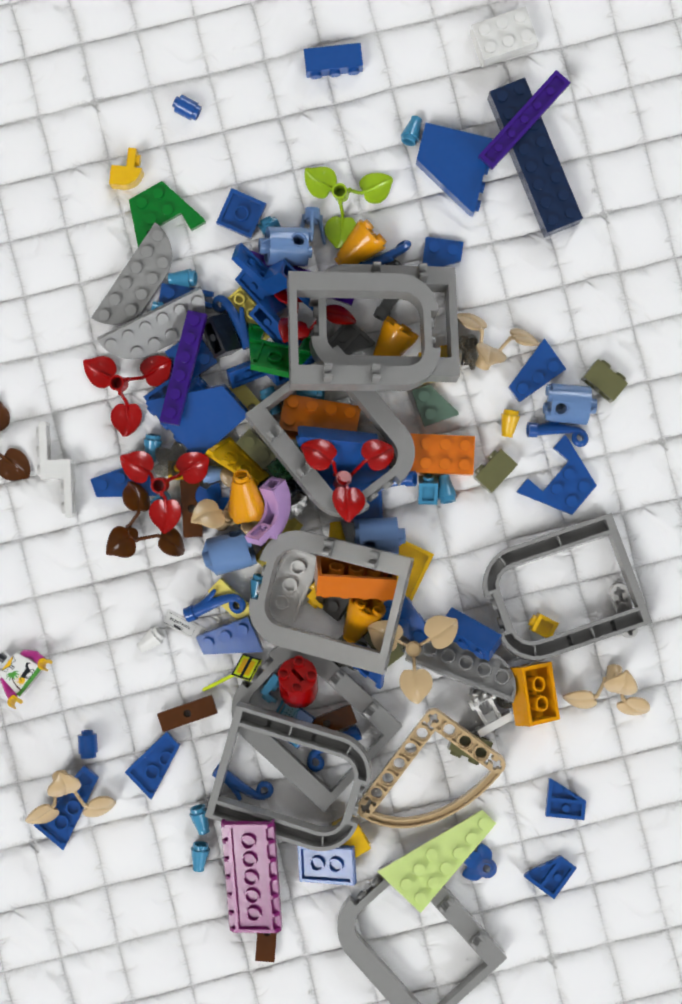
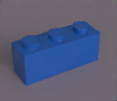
(333, 60)
(475, 636)

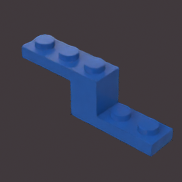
(272, 278)
(268, 307)
(243, 374)

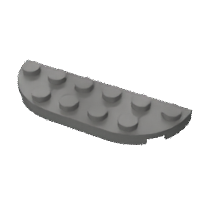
(137, 280)
(153, 329)
(463, 666)

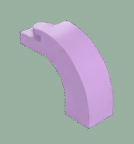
(276, 511)

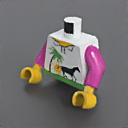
(20, 673)

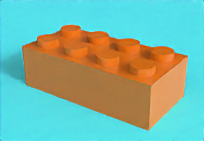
(317, 413)
(443, 454)
(348, 580)

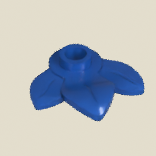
(214, 493)
(476, 862)

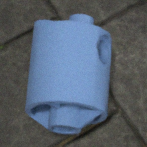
(286, 244)
(569, 403)
(379, 533)
(228, 553)

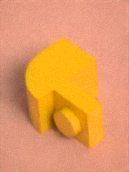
(127, 176)

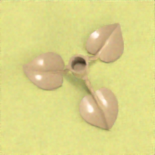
(488, 354)
(209, 515)
(441, 633)
(616, 682)
(63, 785)

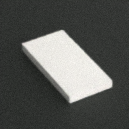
(291, 585)

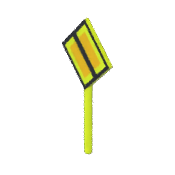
(244, 669)

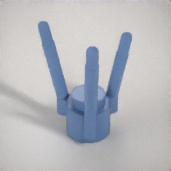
(312, 218)

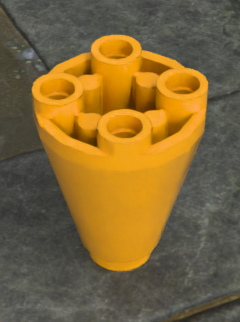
(360, 244)
(394, 339)
(245, 499)
(360, 615)

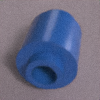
(186, 107)
(87, 744)

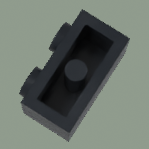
(221, 336)

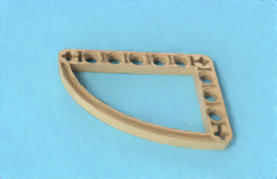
(447, 810)

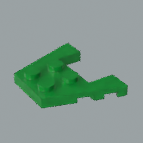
(160, 206)
(272, 356)

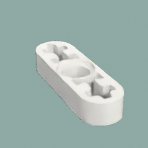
(625, 595)

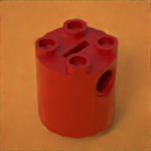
(298, 682)

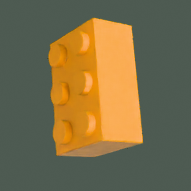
(535, 694)

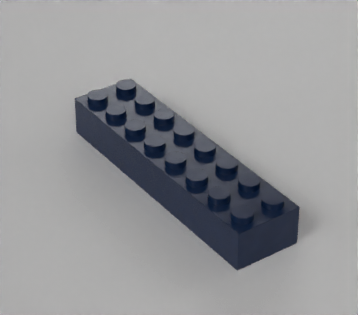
(536, 163)

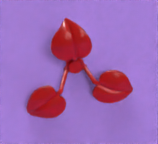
(334, 314)
(102, 373)
(347, 500)
(165, 512)

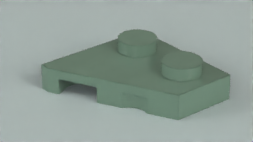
(432, 405)

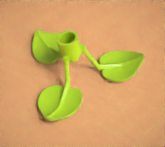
(323, 180)

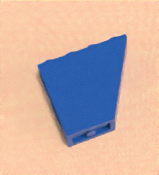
(453, 163)
(206, 417)
(348, 453)

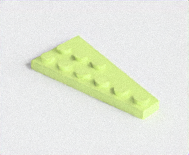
(429, 867)

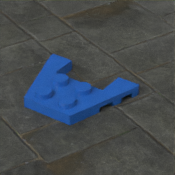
(568, 487)

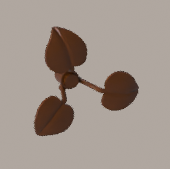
(14, 463)
(122, 540)

